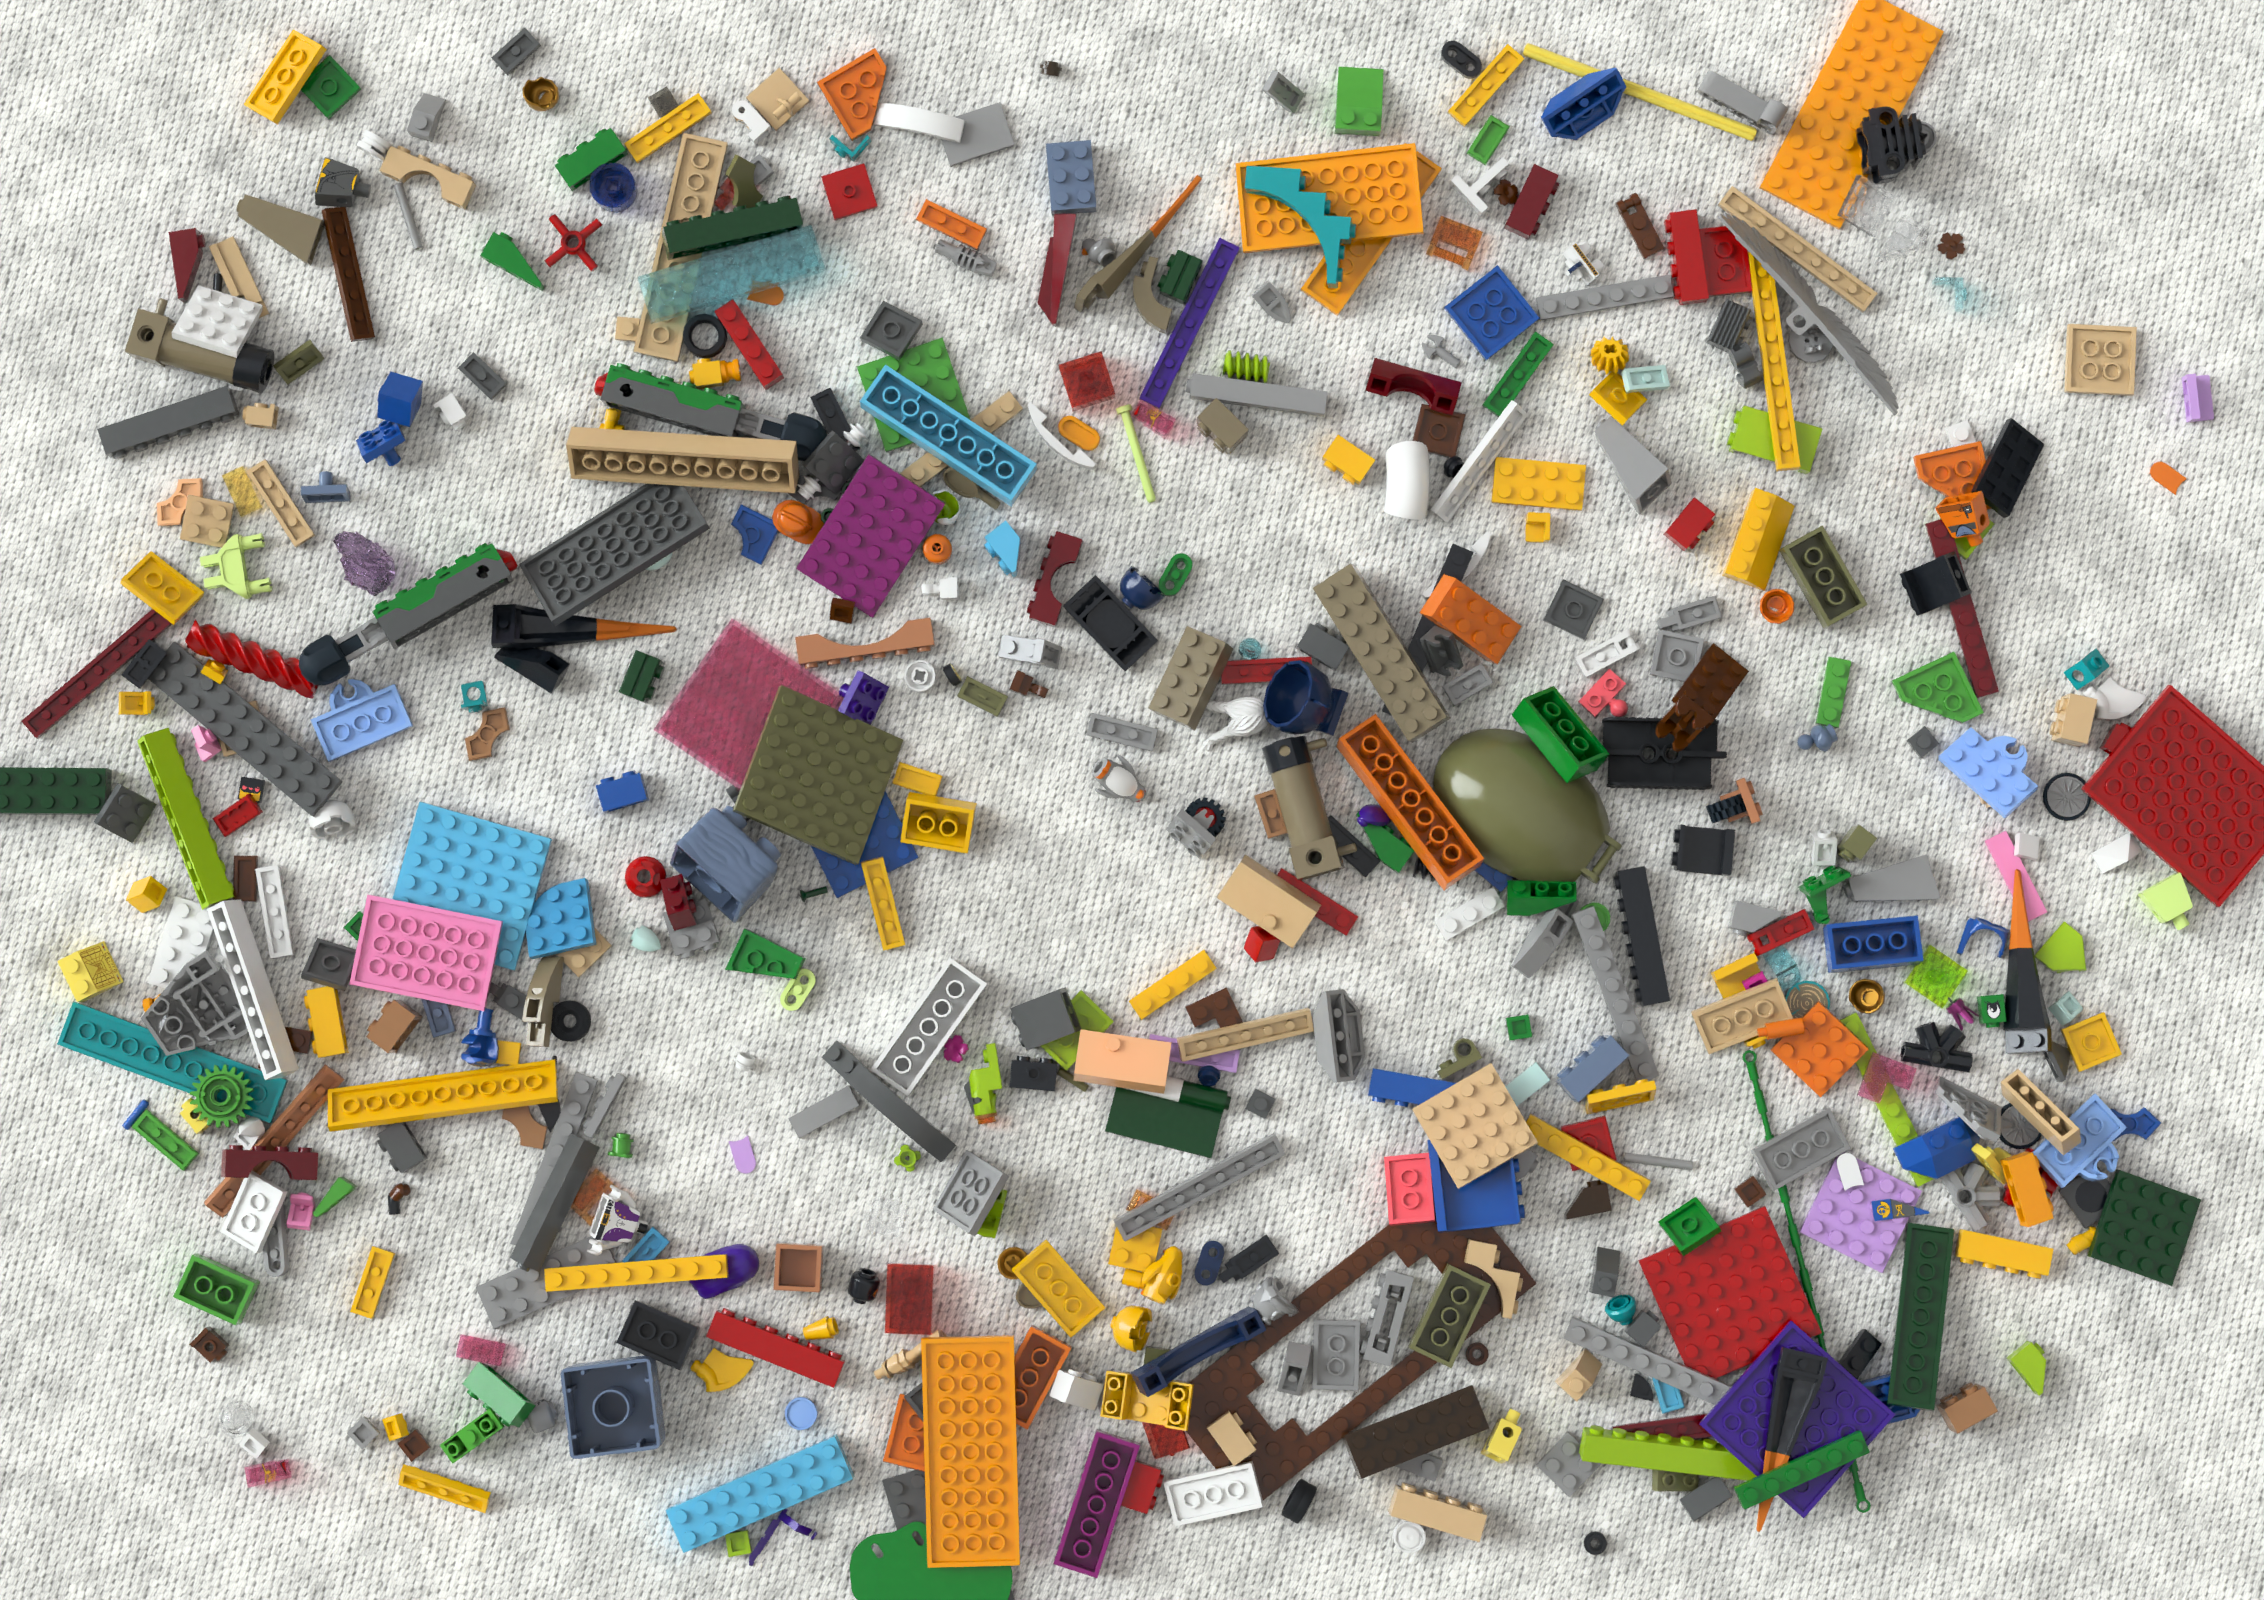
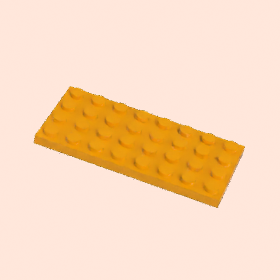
(1369, 185)

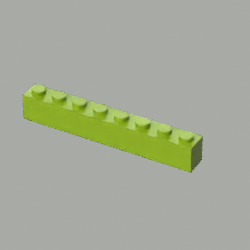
(185, 818)
(1660, 1453)

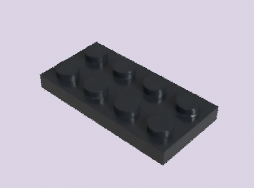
(2008, 467)

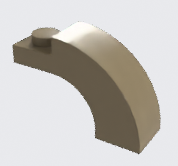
(1150, 310)

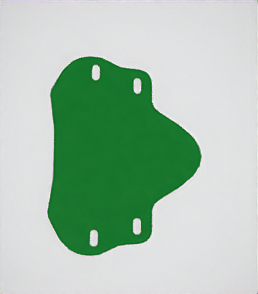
(905, 1575)

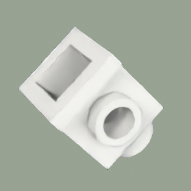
(452, 412)

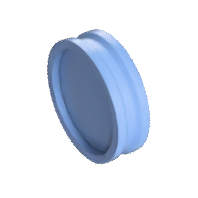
(801, 1413)

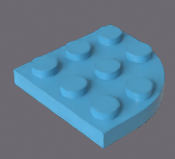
(561, 920)

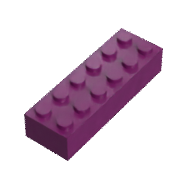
(1096, 1503)

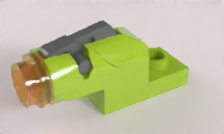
(982, 1086)

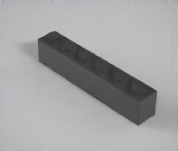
(168, 421)

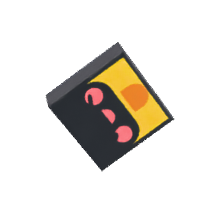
(252, 786)

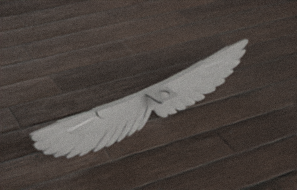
(1824, 318)

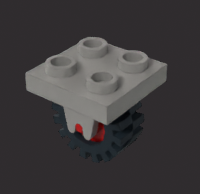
(1197, 826)

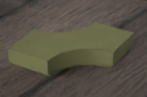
(742, 176)

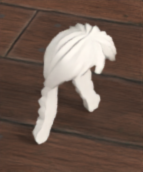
(1246, 720)

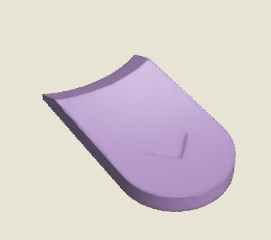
(743, 1155)

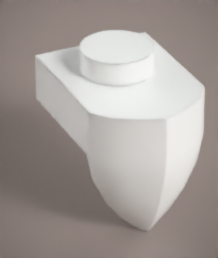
(249, 1132)

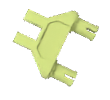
(233, 567)

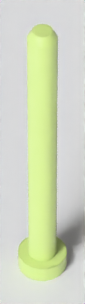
(1136, 450)

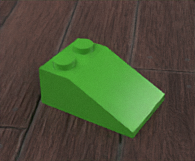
(1359, 101)

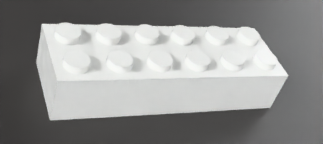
(929, 1027)

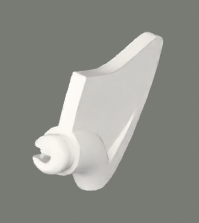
(2114, 700)

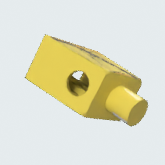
(1497, 1445)

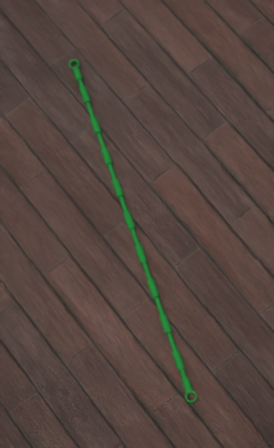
(1796, 1243)

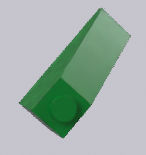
(505, 255)

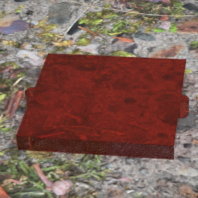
(1165, 1440)

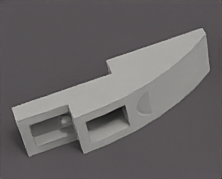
(1544, 939)

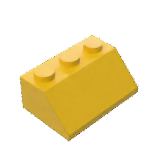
(938, 822)

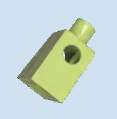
(2168, 900)

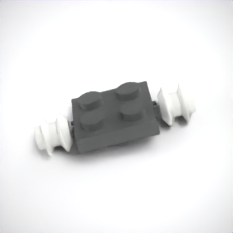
(833, 462)

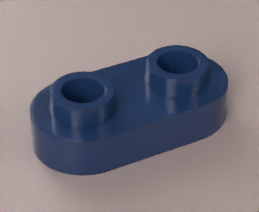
(1209, 1263)

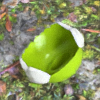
(951, 509)

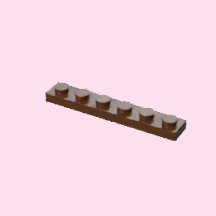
(348, 274)

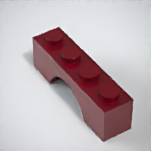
(1435, 390)
(1063, 551)
(240, 1162)

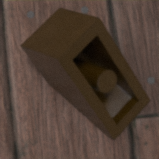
(1590, 1201)

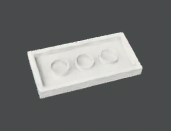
(184, 938)
(1213, 1493)

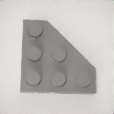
(1974, 1110)

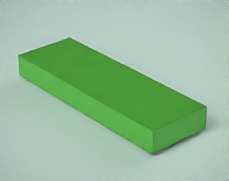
(165, 1140)

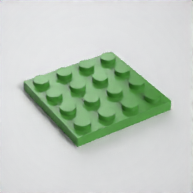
(926, 367)

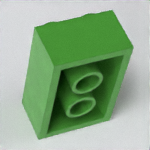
(216, 1289)

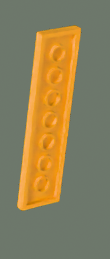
(1359, 256)

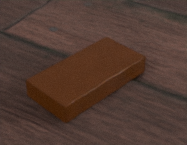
(245, 878)

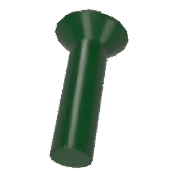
(804, 895)

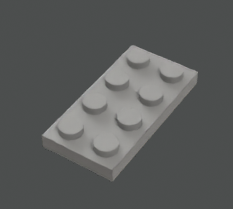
(1800, 1149)

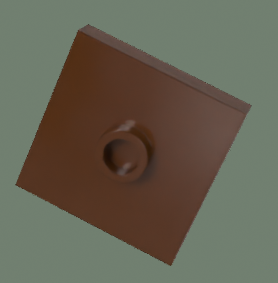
(1439, 431)

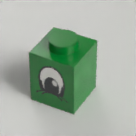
(1991, 1010)

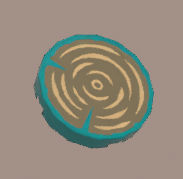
(1804, 996)

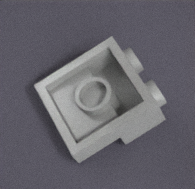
(695, 937)

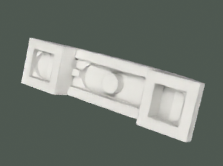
(919, 121)
(1079, 458)
(1479, 549)

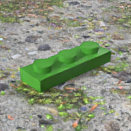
(1833, 692)

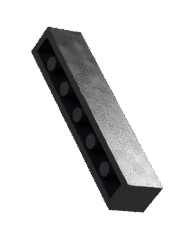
(1642, 936)

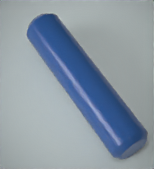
(135, 1114)

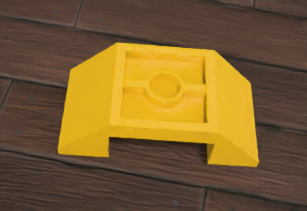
(1166, 1407)

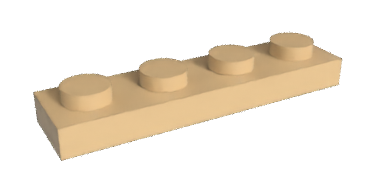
(280, 503)

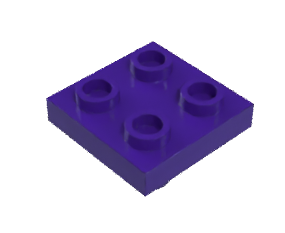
(862, 697)

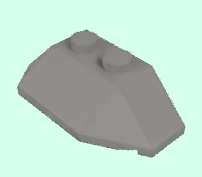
(1338, 1035)

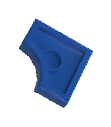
(756, 532)

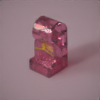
(1153, 418)
(267, 1472)

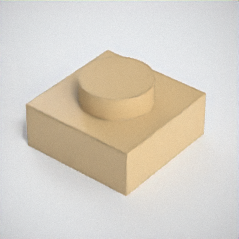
(627, 329)

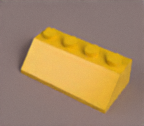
(1758, 539)

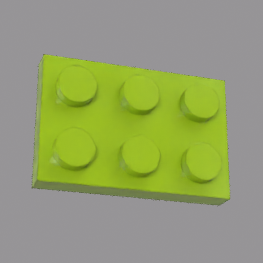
(1090, 1018)

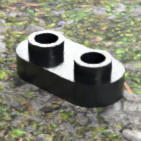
(1462, 58)

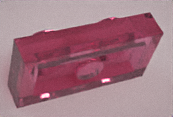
(480, 1350)

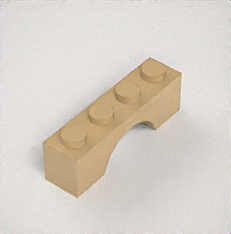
(402, 165)

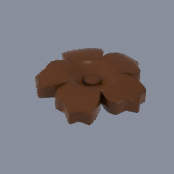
(1507, 192)
(1951, 245)

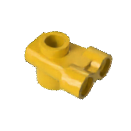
(611, 419)

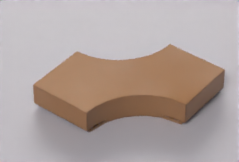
(481, 743)
(530, 1131)

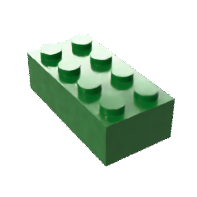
(1560, 734)

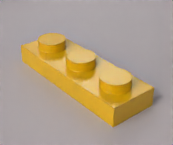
(372, 1282)

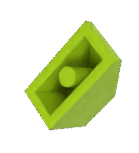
(2030, 1365)

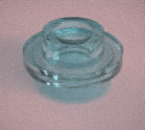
(1253, 646)

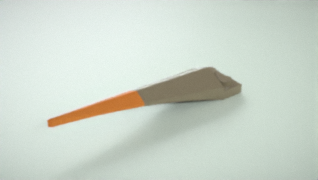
(1110, 277)

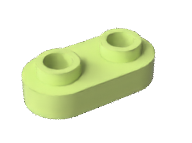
(797, 989)

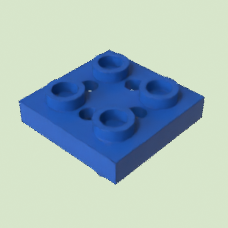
(381, 442)

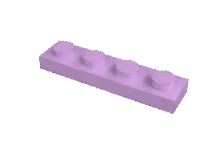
(1223, 1061)

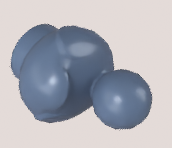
(1820, 735)

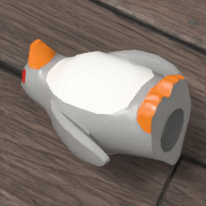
(1118, 780)

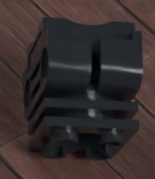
(1889, 144)

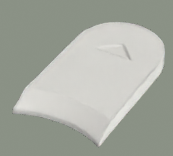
(1849, 1171)

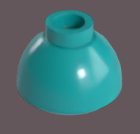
(1621, 1308)

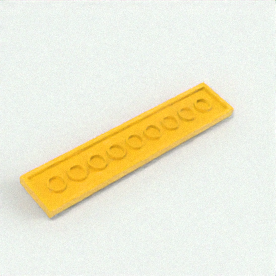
(442, 1095)

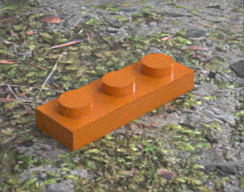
(951, 224)

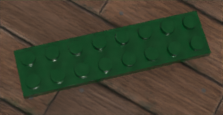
(1920, 1317)

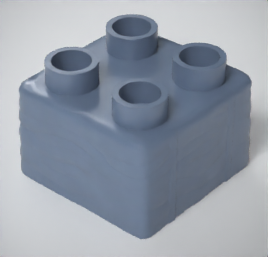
(726, 862)
(613, 1406)

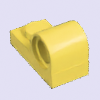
(1991, 1160)

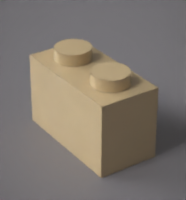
(1232, 1438)

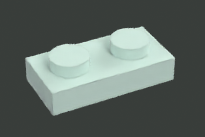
(1645, 378)

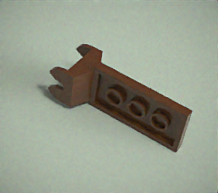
(1701, 697)

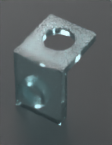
(1960, 291)
(1782, 965)

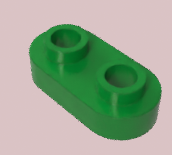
(1175, 575)

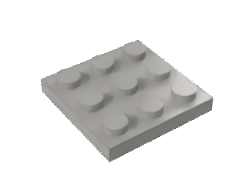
(970, 1193)

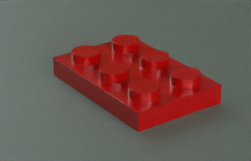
(1724, 262)

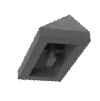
(2058, 1061)

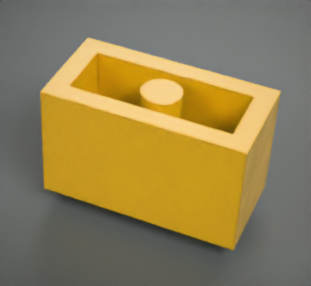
(1347, 460)

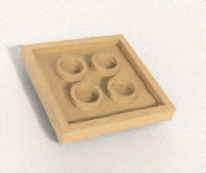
(2100, 359)

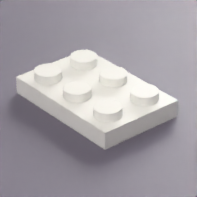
(254, 1212)

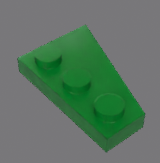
(764, 957)

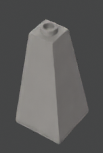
(1634, 465)

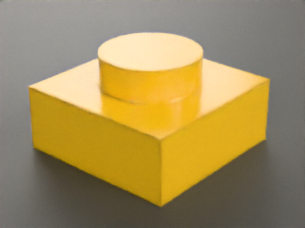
(214, 670)
(395, 1426)

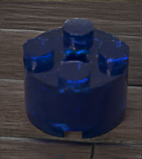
(615, 175)

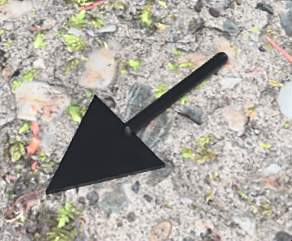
(550, 1110)

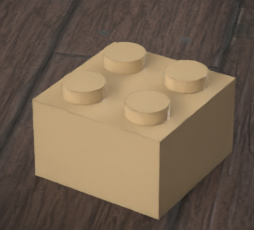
(2073, 719)

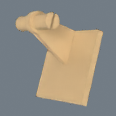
(777, 99)

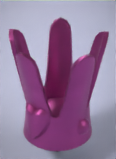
(1958, 1007)

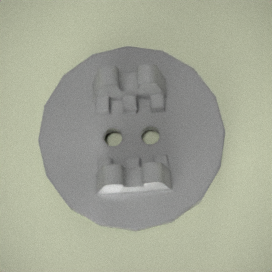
(1813, 350)

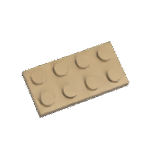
(1740, 1015)

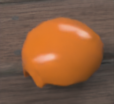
(1779, 600)

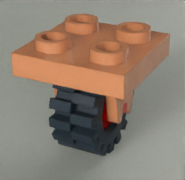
(1736, 804)

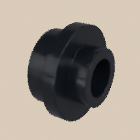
(1452, 466)
(1602, 1543)

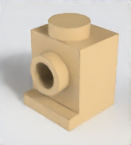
(261, 415)

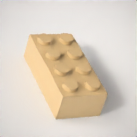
(1437, 1513)

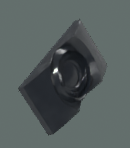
(1110, 623)

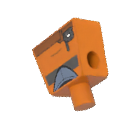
(1965, 516)

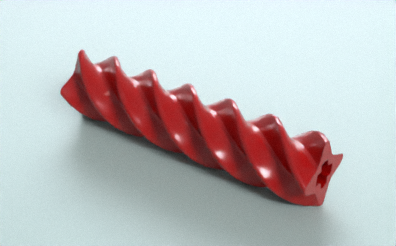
(249, 658)

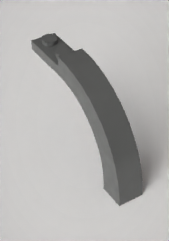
(888, 1102)

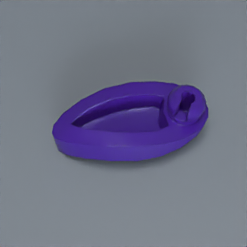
(1374, 815)

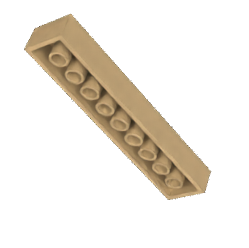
(683, 459)

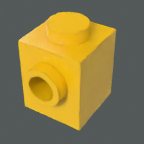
(706, 374)

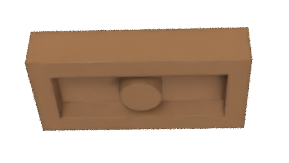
(1270, 813)

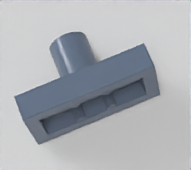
(325, 490)

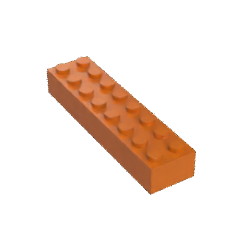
(1409, 802)

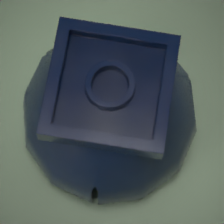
(1303, 700)

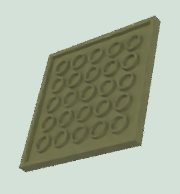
(818, 775)

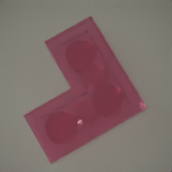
(1883, 1071)

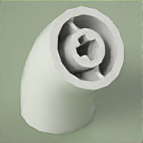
(1407, 480)

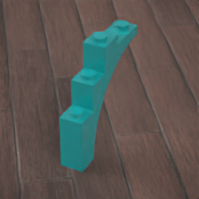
(1286, 187)

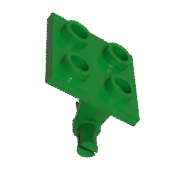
(1816, 887)

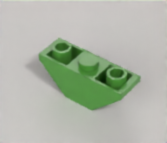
(472, 1435)

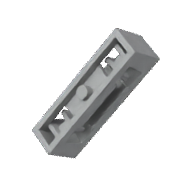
(1377, 1353)

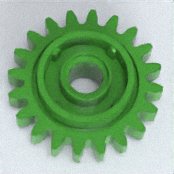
(234, 1104)

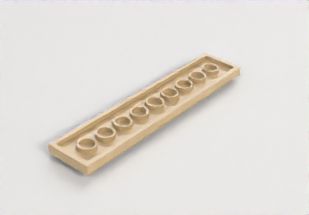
(690, 195)

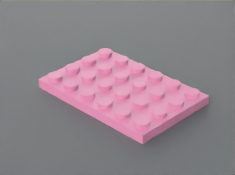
(426, 952)

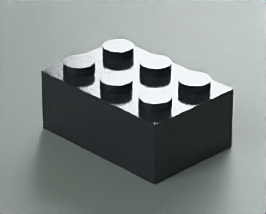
(658, 1335)

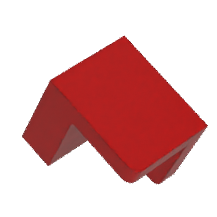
(1261, 944)

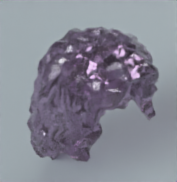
(365, 562)

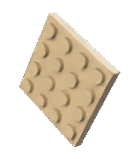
(1475, 1126)

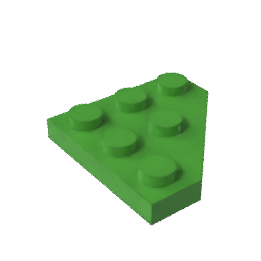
(1940, 689)

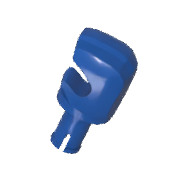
(482, 1042)

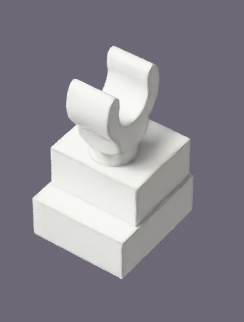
(947, 589)

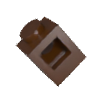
(219, 1345)

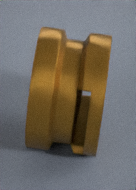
(1008, 1259)

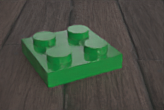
(330, 87)
(1689, 1226)

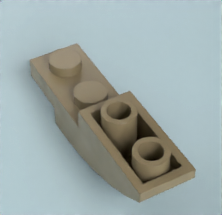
(541, 995)

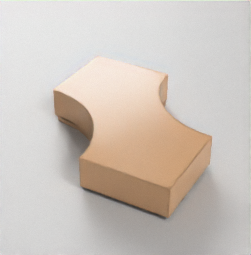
(172, 510)

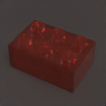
(909, 1298)

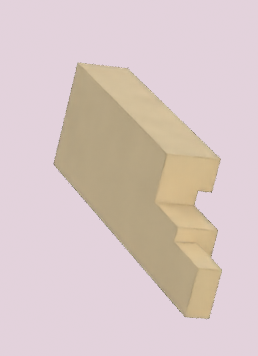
(236, 272)

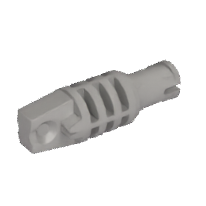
(967, 258)

